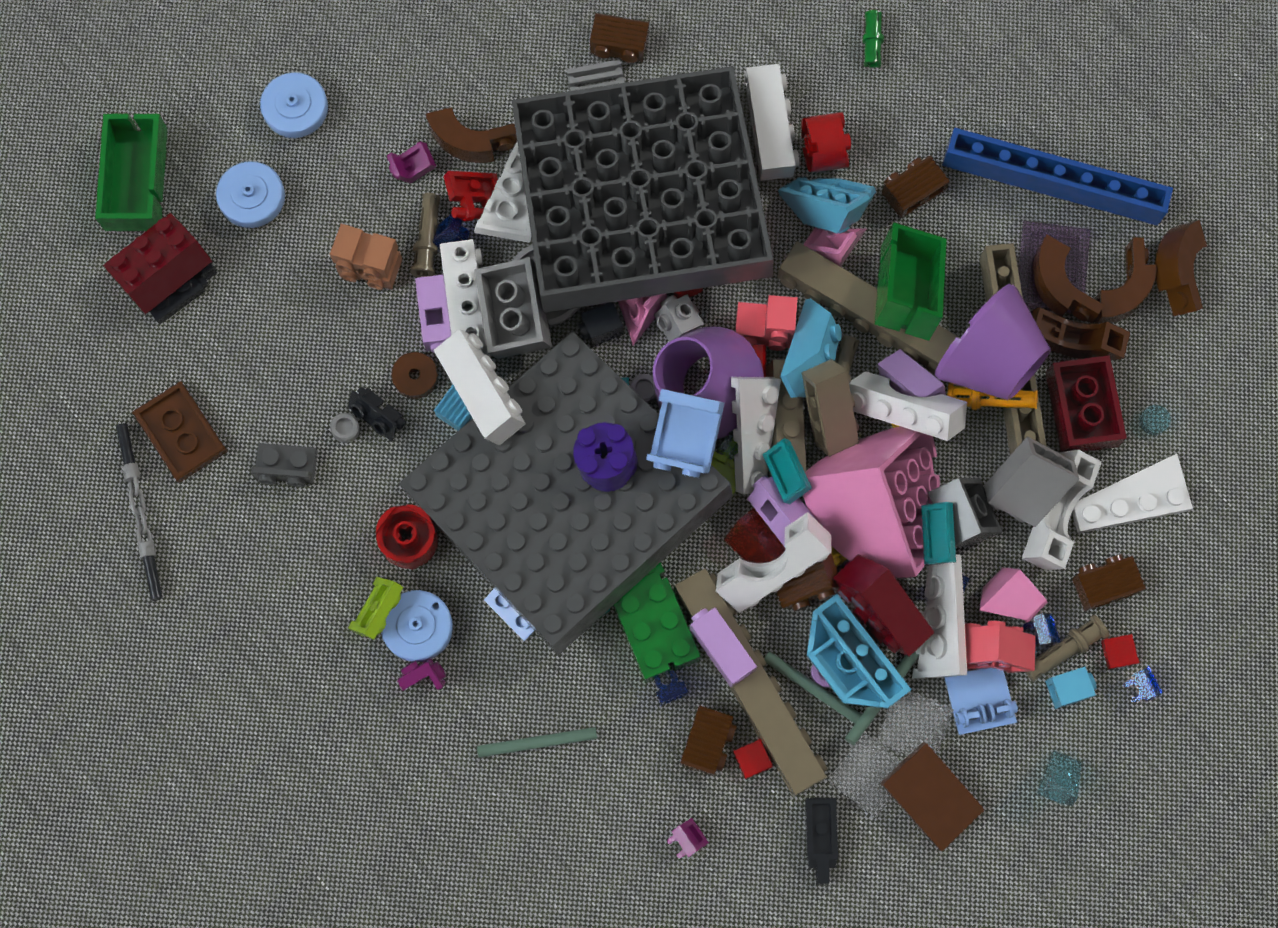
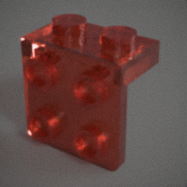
(754, 539)

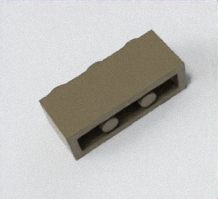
(831, 407)

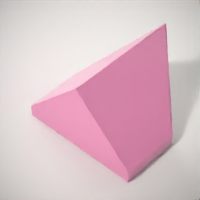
(833, 245)
(640, 313)
(1012, 595)

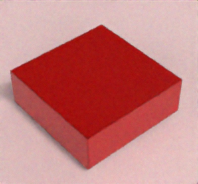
(1120, 651)
(752, 759)

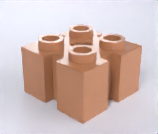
(366, 257)

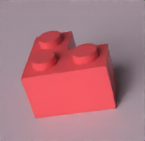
(768, 323)
(999, 647)

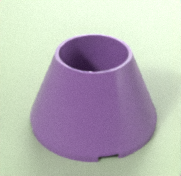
(997, 349)
(728, 356)

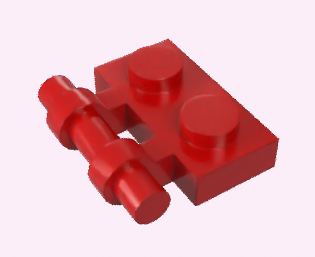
(469, 188)

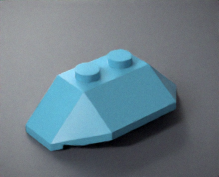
(827, 202)
(812, 344)
(851, 658)

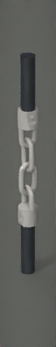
(146, 549)

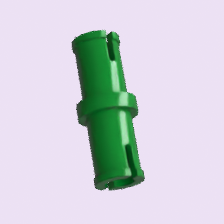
(873, 39)

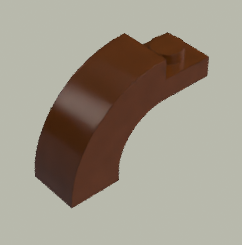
(467, 143)
(1176, 266)
(1139, 281)
(1055, 286)
(1081, 339)

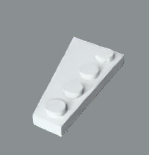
(507, 210)
(756, 416)
(1140, 497)
(946, 649)

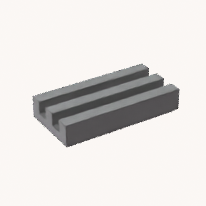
(591, 71)

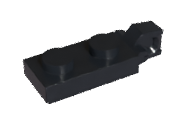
(183, 295)
(821, 836)

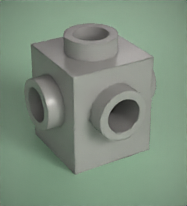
(678, 317)

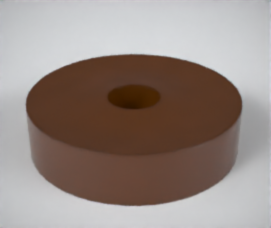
(412, 363)

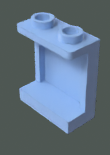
(685, 433)

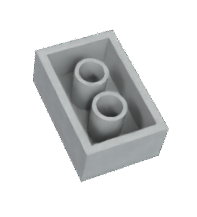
(512, 308)

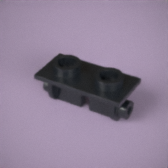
(366, 405)

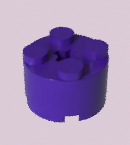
(602, 441)

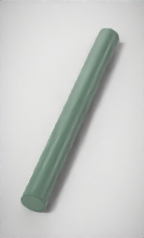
(812, 687)
(871, 712)
(536, 742)

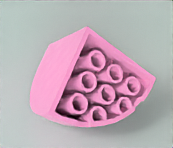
(874, 498)

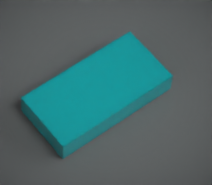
(787, 471)
(938, 533)

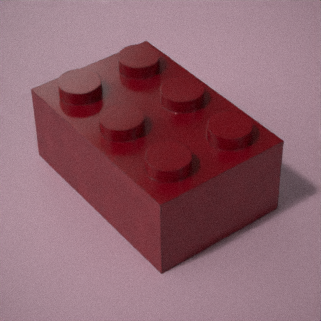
(157, 263)
(1085, 404)
(882, 605)

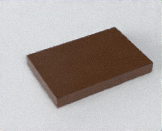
(179, 432)
(932, 796)

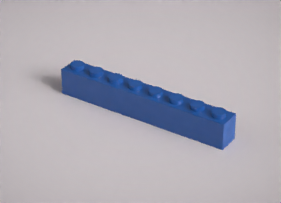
(1057, 176)

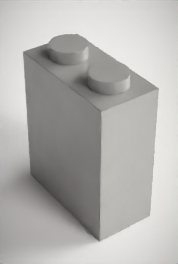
(1031, 482)

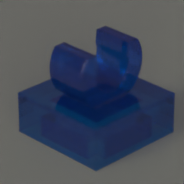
(449, 230)
(1045, 629)
(1146, 684)
(670, 692)

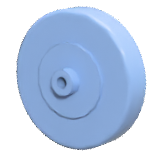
(294, 105)
(250, 194)
(418, 626)

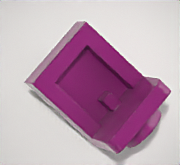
(411, 163)
(415, 672)

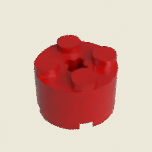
(825, 142)
(407, 520)

